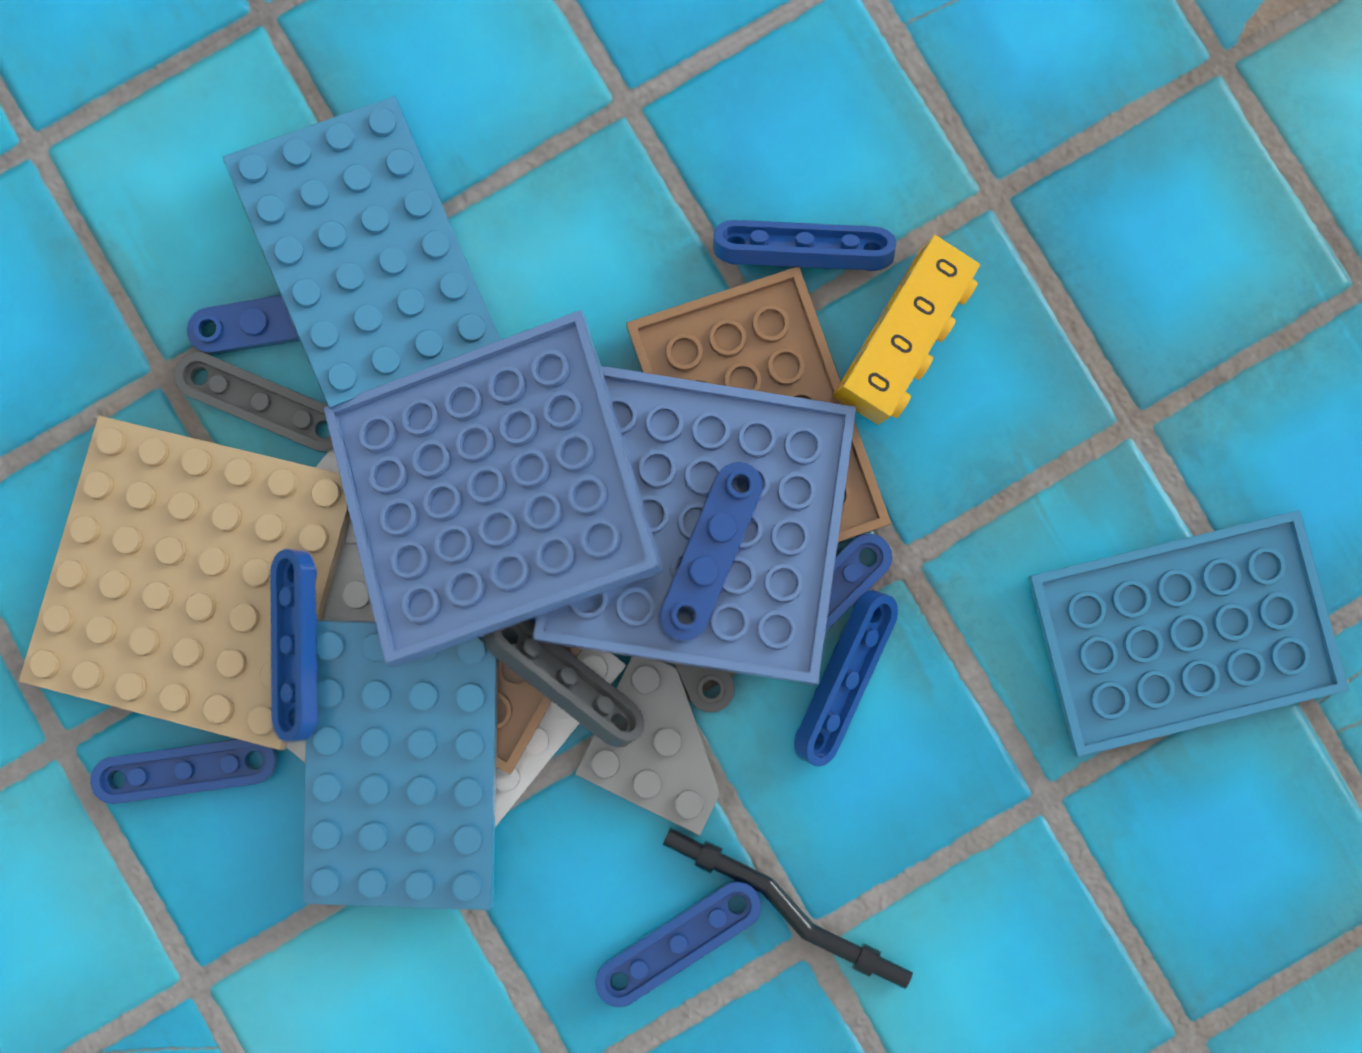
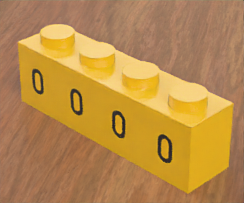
(907, 330)

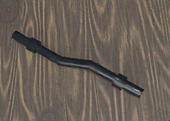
(864, 958)

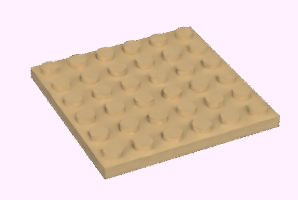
(169, 577)

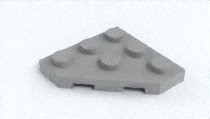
(668, 763)

